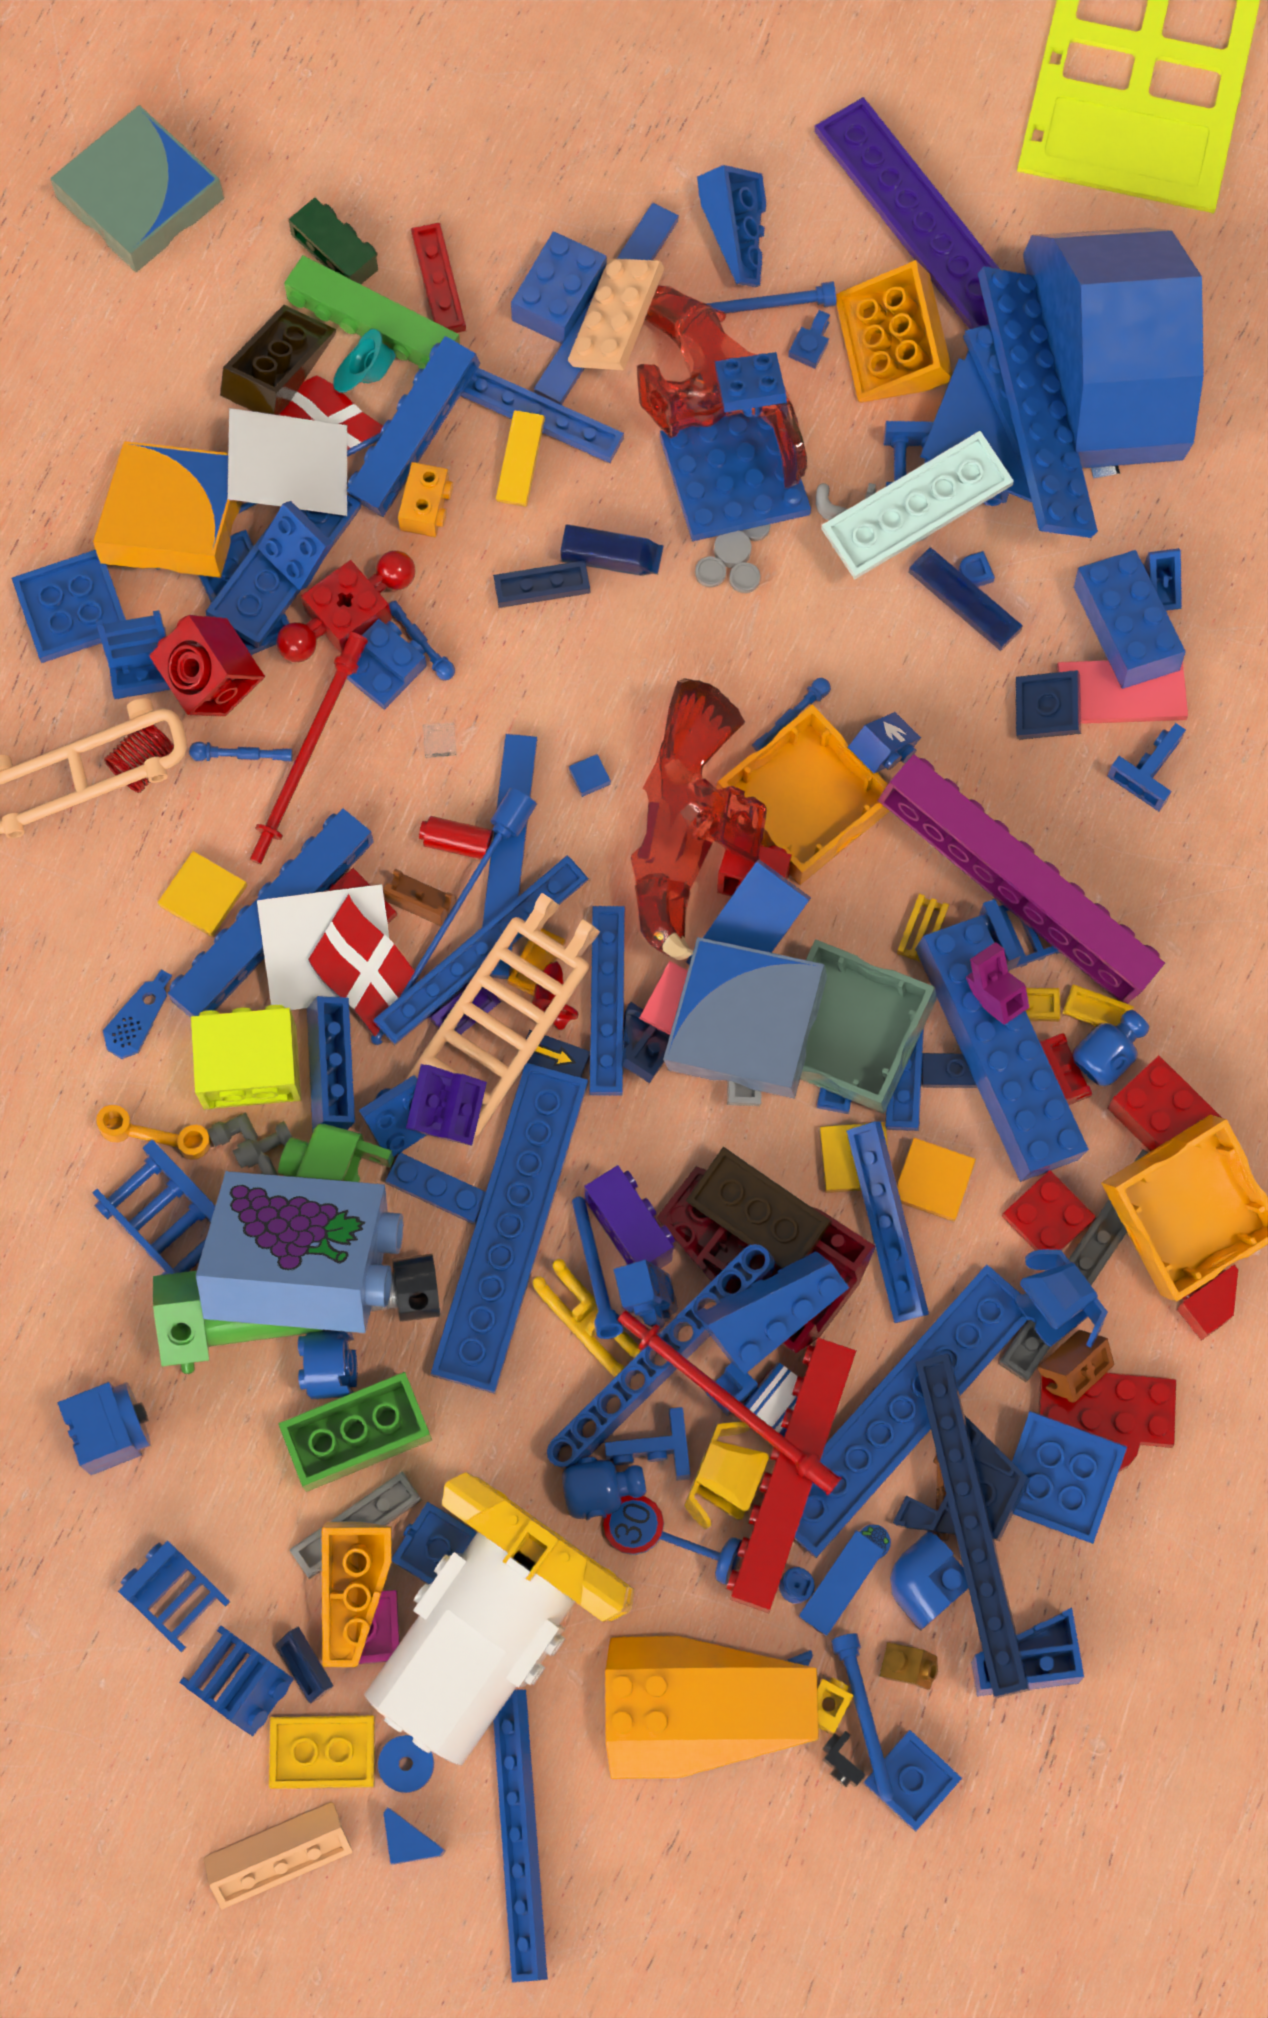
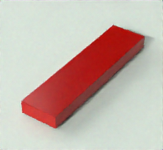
(438, 277)

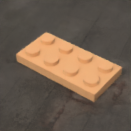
(616, 314)

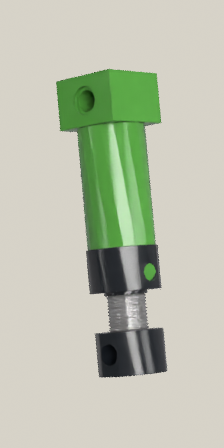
(186, 1335)

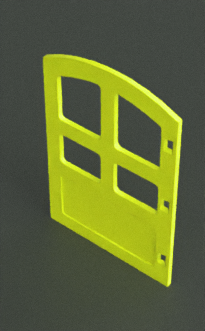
(1127, 136)

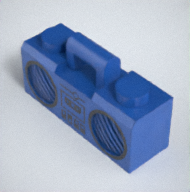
(646, 1292)

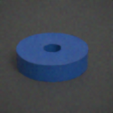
(390, 1769)

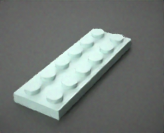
(917, 505)

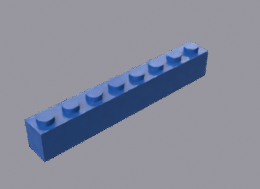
(240, 947)

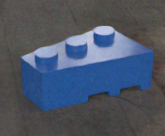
(1048, 1654)

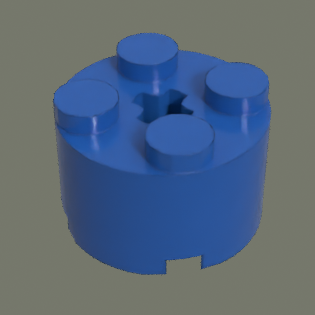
(327, 1364)

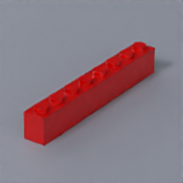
(784, 1489)

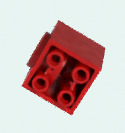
(206, 665)

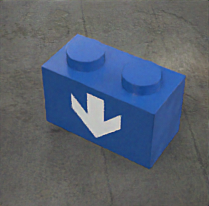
(885, 743)

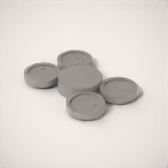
(732, 551)

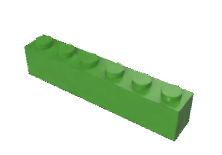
(361, 309)

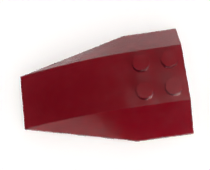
(716, 1248)

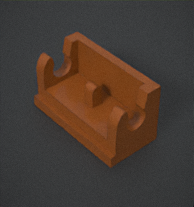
(419, 898)
(1076, 1365)

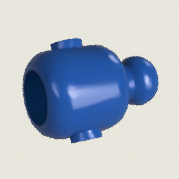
(1110, 1049)
(596, 1488)

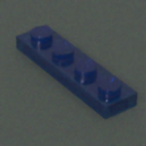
(965, 599)

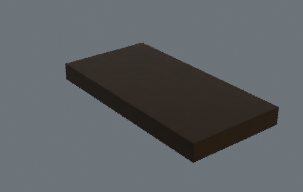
(758, 1209)

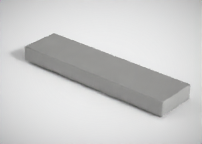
(376, 1508)

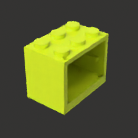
(245, 1057)

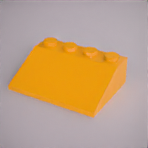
(894, 334)

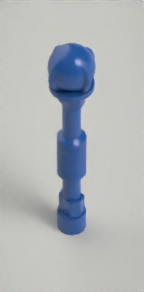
(444, 668)
(818, 690)
(200, 751)

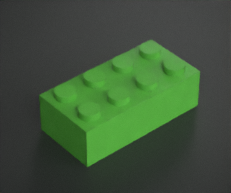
(355, 1432)

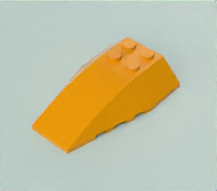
(700, 1706)

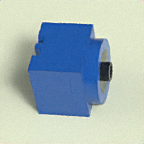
(105, 1426)

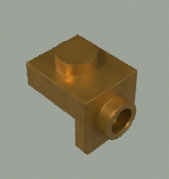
(909, 1665)

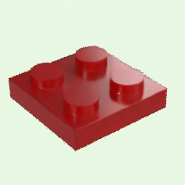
(1048, 1214)

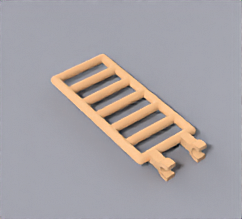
(543, 909)

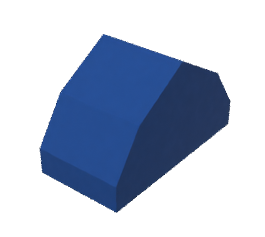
(1123, 340)

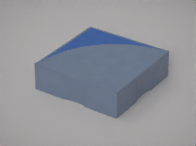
(745, 1017)

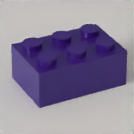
(629, 1219)

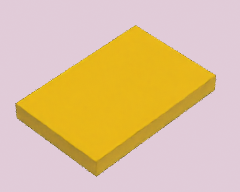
(322, 1752)

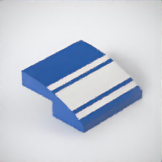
(774, 1397)

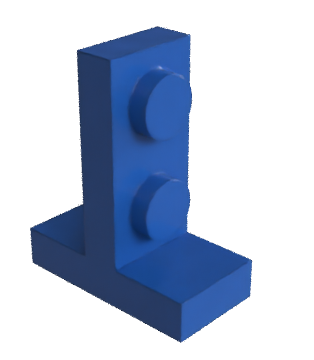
(1140, 778)
(656, 1448)

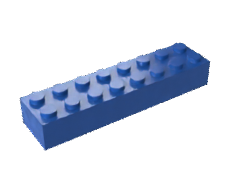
(1002, 1058)

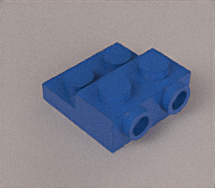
(387, 663)

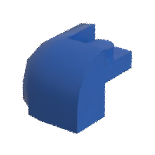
(927, 1579)

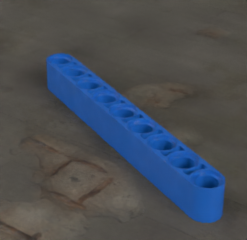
(645, 1363)

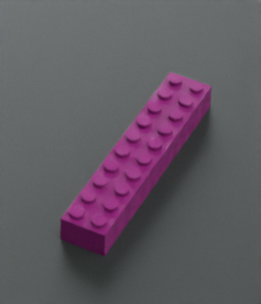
(1021, 880)

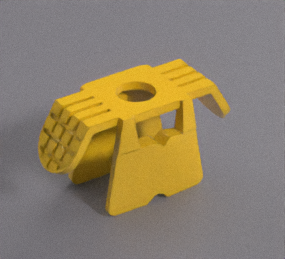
(727, 1476)

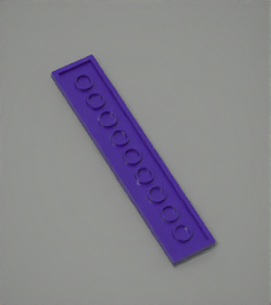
(909, 206)

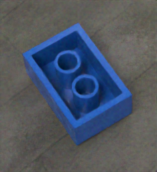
(558, 287)

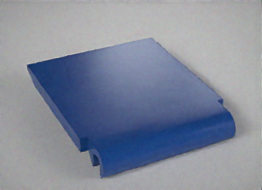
(966, 411)

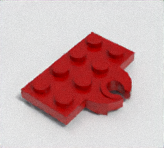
(1120, 1409)

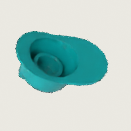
(365, 363)

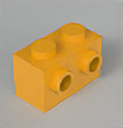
(424, 499)

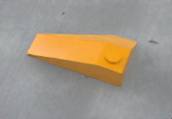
(353, 1577)

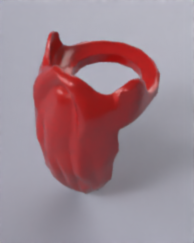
(543, 998)

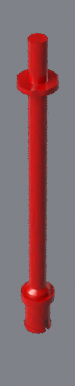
(345, 665)
(806, 1463)

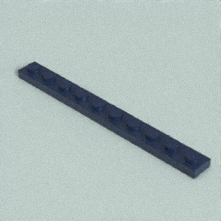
(972, 1527)

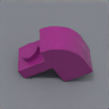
(995, 987)

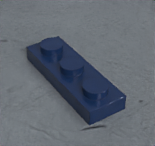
(541, 584)

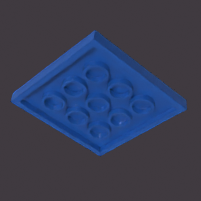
(731, 477)

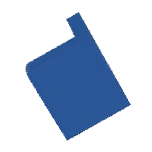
(736, 1384)

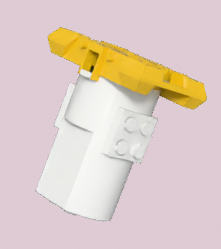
(487, 1622)

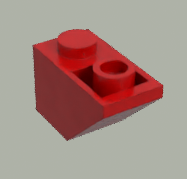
(1212, 1305)

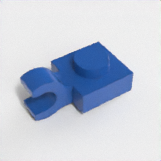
(811, 343)

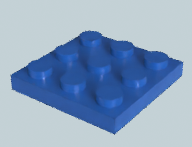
(65, 603)
(1068, 1475)

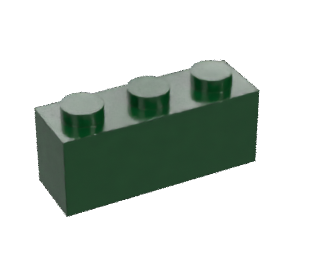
(333, 242)

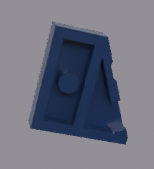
(642, 1045)

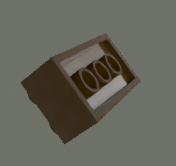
(275, 361)

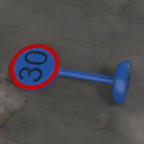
(640, 1526)

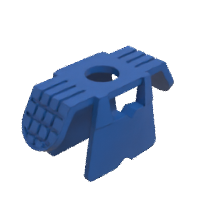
(1058, 1296)

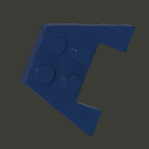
(1001, 1486)

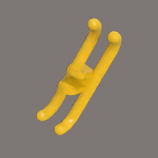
(582, 1318)

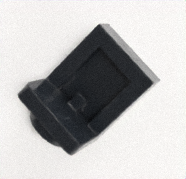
(843, 1769)

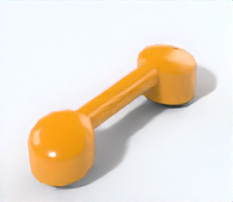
(191, 1141)

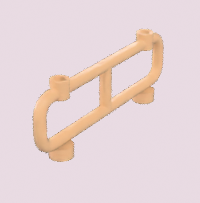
(141, 716)

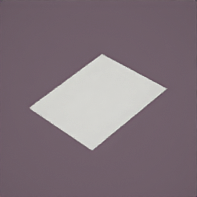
(287, 460)
(293, 929)

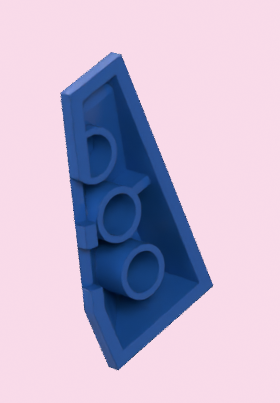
(733, 208)

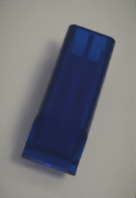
(611, 550)

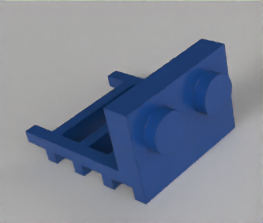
(128, 651)
(1005, 935)
(155, 1578)
(251, 1691)

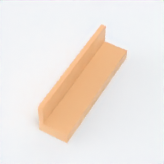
(276, 1855)

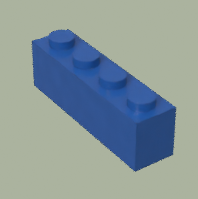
(330, 1062)

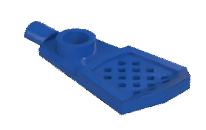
(139, 1012)

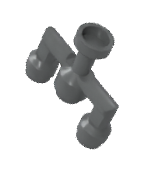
(250, 1151)

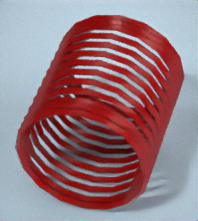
(157, 737)

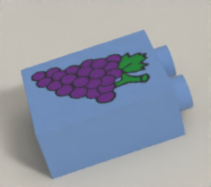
(298, 1252)

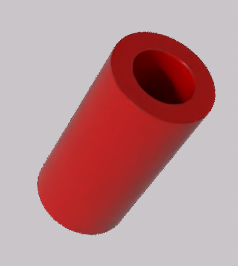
(455, 837)

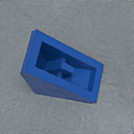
(1165, 574)
(407, 1842)

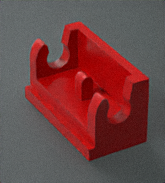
(1065, 1070)

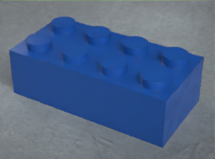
(1129, 619)

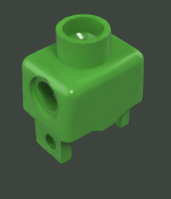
(330, 1155)

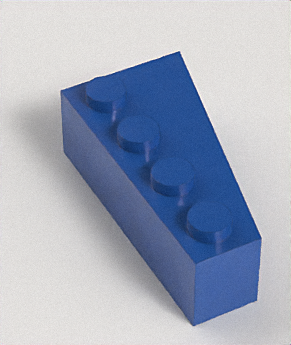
(771, 1310)

